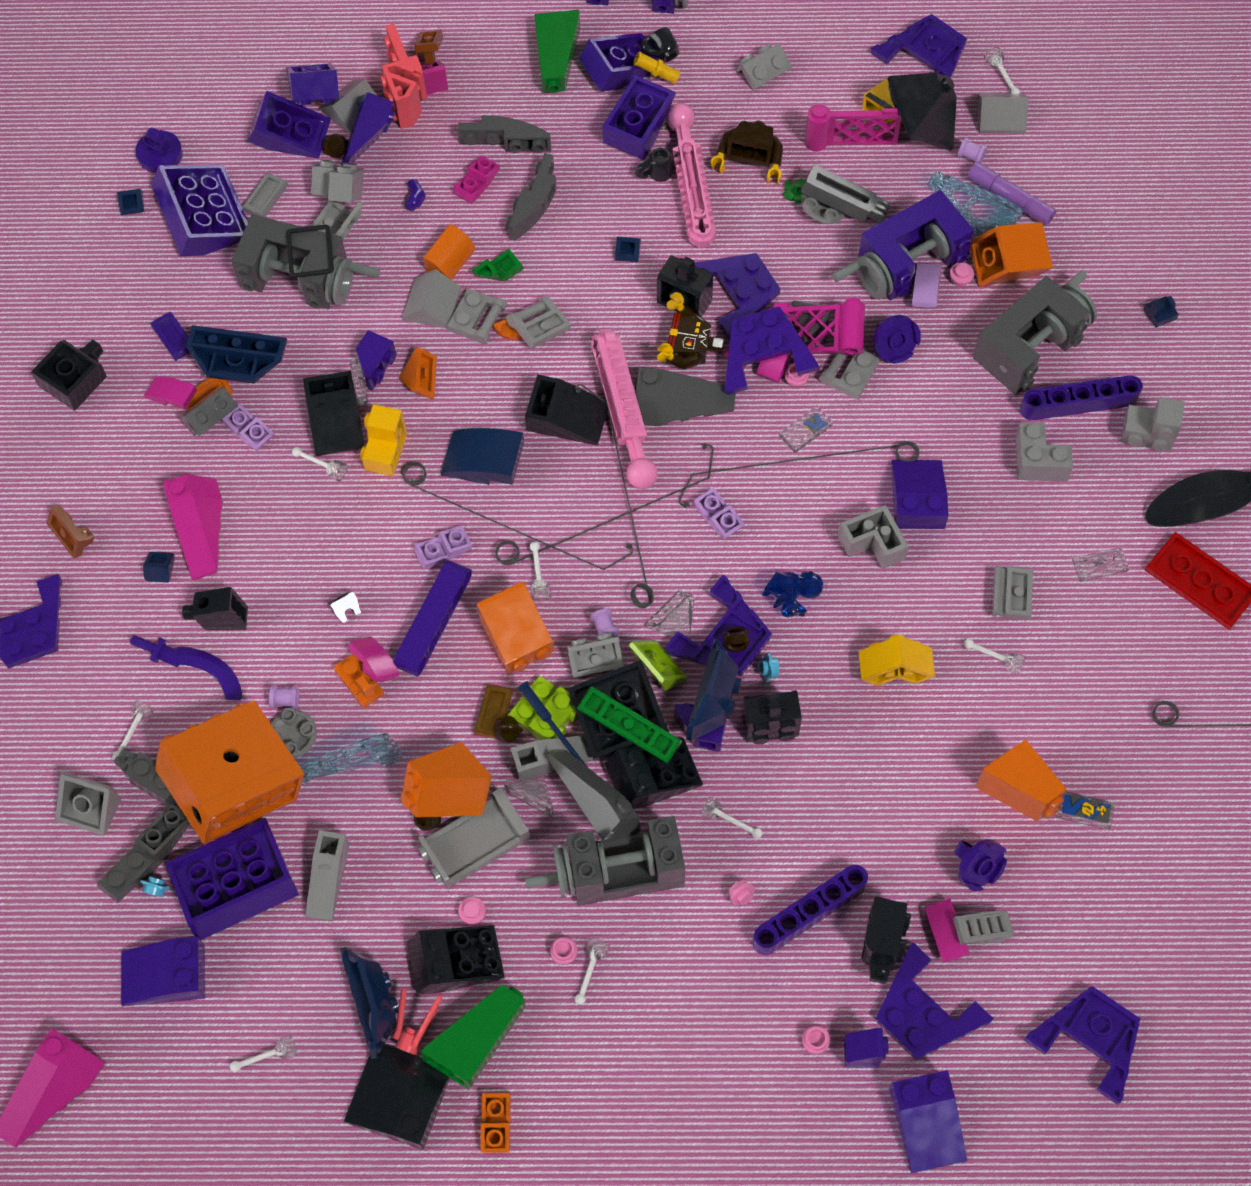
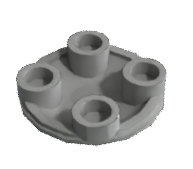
(821, 211)
(296, 731)

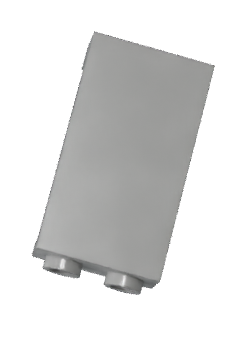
(474, 840)

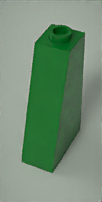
(556, 44)
(473, 1039)

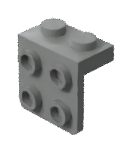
(338, 218)

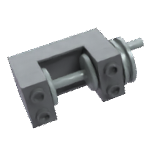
(265, 250)
(1042, 313)
(618, 865)

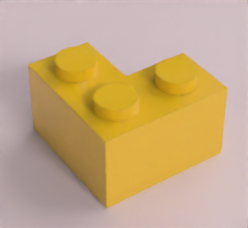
(385, 439)
(895, 660)

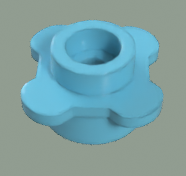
(768, 667)
(154, 886)

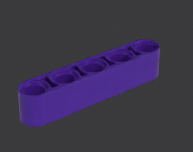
(1089, 390)
(432, 618)
(815, 898)

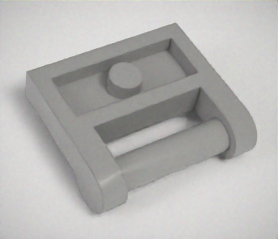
(470, 312)
(542, 327)
(855, 376)

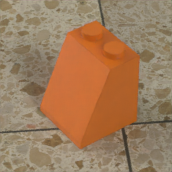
(1010, 253)
(515, 628)
(1023, 782)
(446, 784)

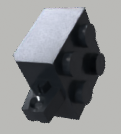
(690, 281)
(70, 372)
(771, 717)
(883, 937)

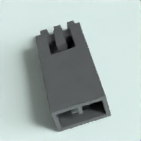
(844, 195)

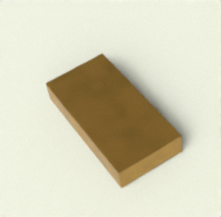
(494, 705)

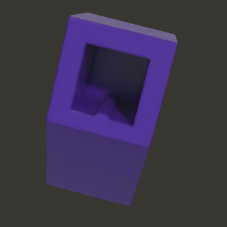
(375, 355)
(708, 741)
(865, 1048)

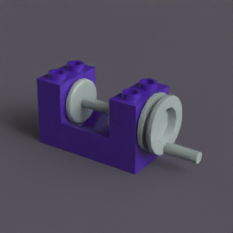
(889, 248)

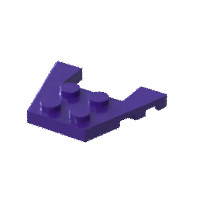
(929, 42)
(746, 284)
(762, 338)
(737, 615)
(35, 630)
(916, 1018)
(1099, 1027)

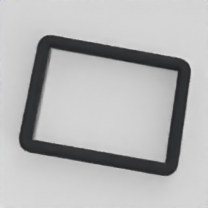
(290, 254)

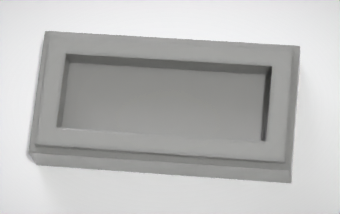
(265, 195)

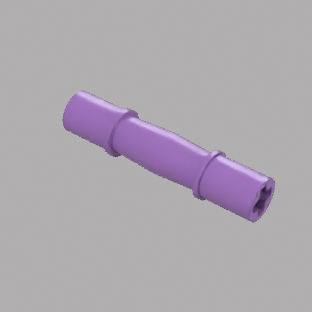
(1030, 204)

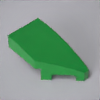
(500, 268)

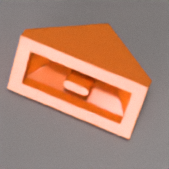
(420, 373)

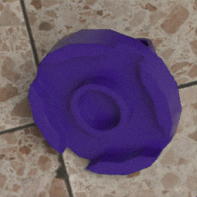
(157, 149)
(896, 338)
(980, 863)

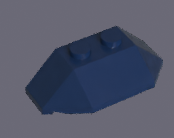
(235, 353)
(715, 693)
(371, 998)

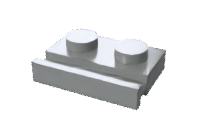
(1012, 592)

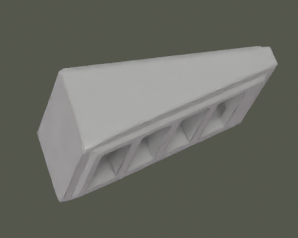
(998, 923)

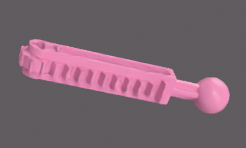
(691, 178)
(623, 406)

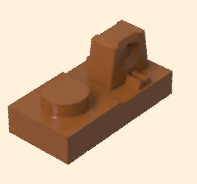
(428, 43)
(70, 536)

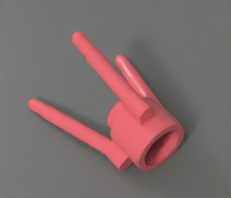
(410, 1038)

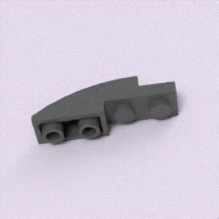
(514, 133)
(533, 202)
(148, 853)

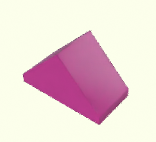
(435, 77)

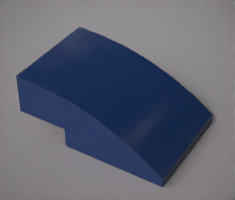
(483, 455)

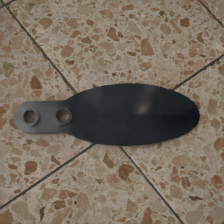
(1201, 498)

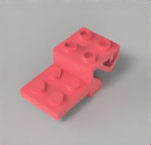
(402, 80)

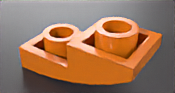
(496, 1122)

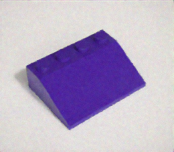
(199, 207)
(231, 879)

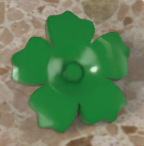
(793, 190)

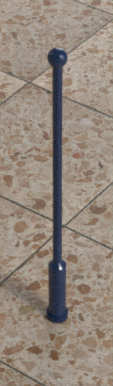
(545, 715)

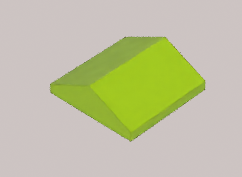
(658, 663)

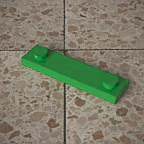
(629, 725)

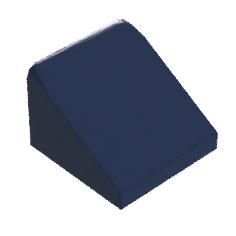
(131, 201)
(627, 249)
(158, 567)

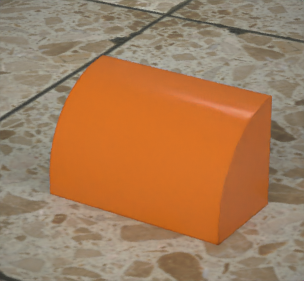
(449, 252)

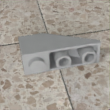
(531, 757)
(326, 874)

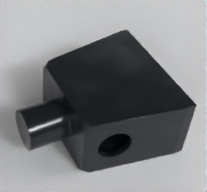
(217, 610)

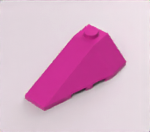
(196, 514)
(50, 1081)

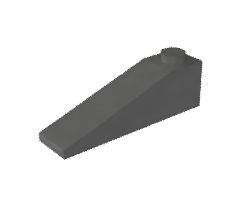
(675, 396)
(601, 803)

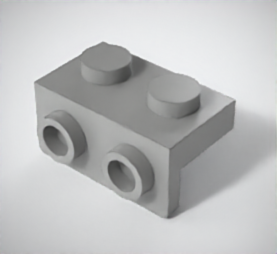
(765, 66)
(595, 656)

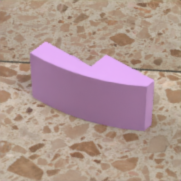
(926, 285)
(247, 427)
(718, 514)
(445, 547)

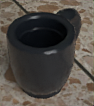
(662, 44)
(659, 166)

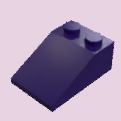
(611, 60)
(313, 83)
(638, 117)
(371, 120)
(288, 127)
(919, 494)
(163, 972)
(928, 1121)

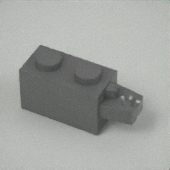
(142, 774)

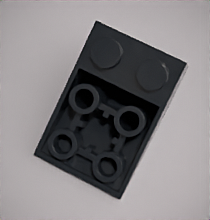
(333, 413)
(564, 413)
(649, 780)
(454, 958)

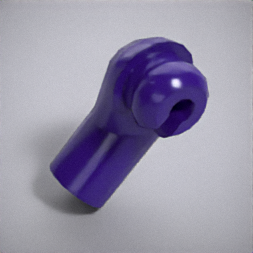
(416, 197)

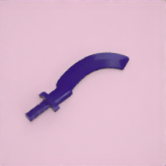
(194, 658)

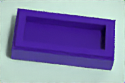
(171, 335)

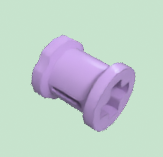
(972, 150)
(603, 622)
(284, 697)

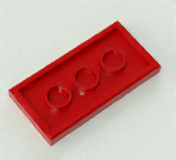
(1201, 580)

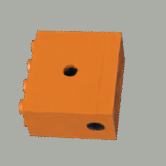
(228, 771)

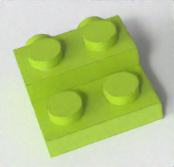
(557, 703)

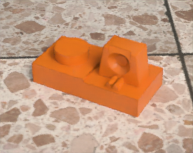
(359, 684)

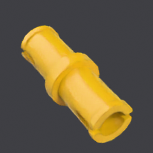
(656, 67)

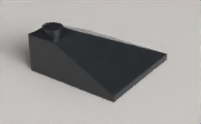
(926, 107)
(630, 688)
(398, 1097)

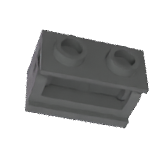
(208, 411)

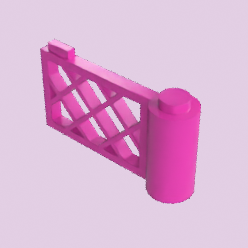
(823, 127)
(847, 323)

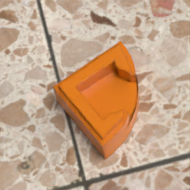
(504, 330)

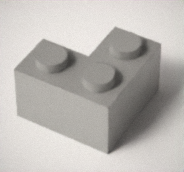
(337, 182)
(1153, 427)
(1036, 459)
(875, 531)

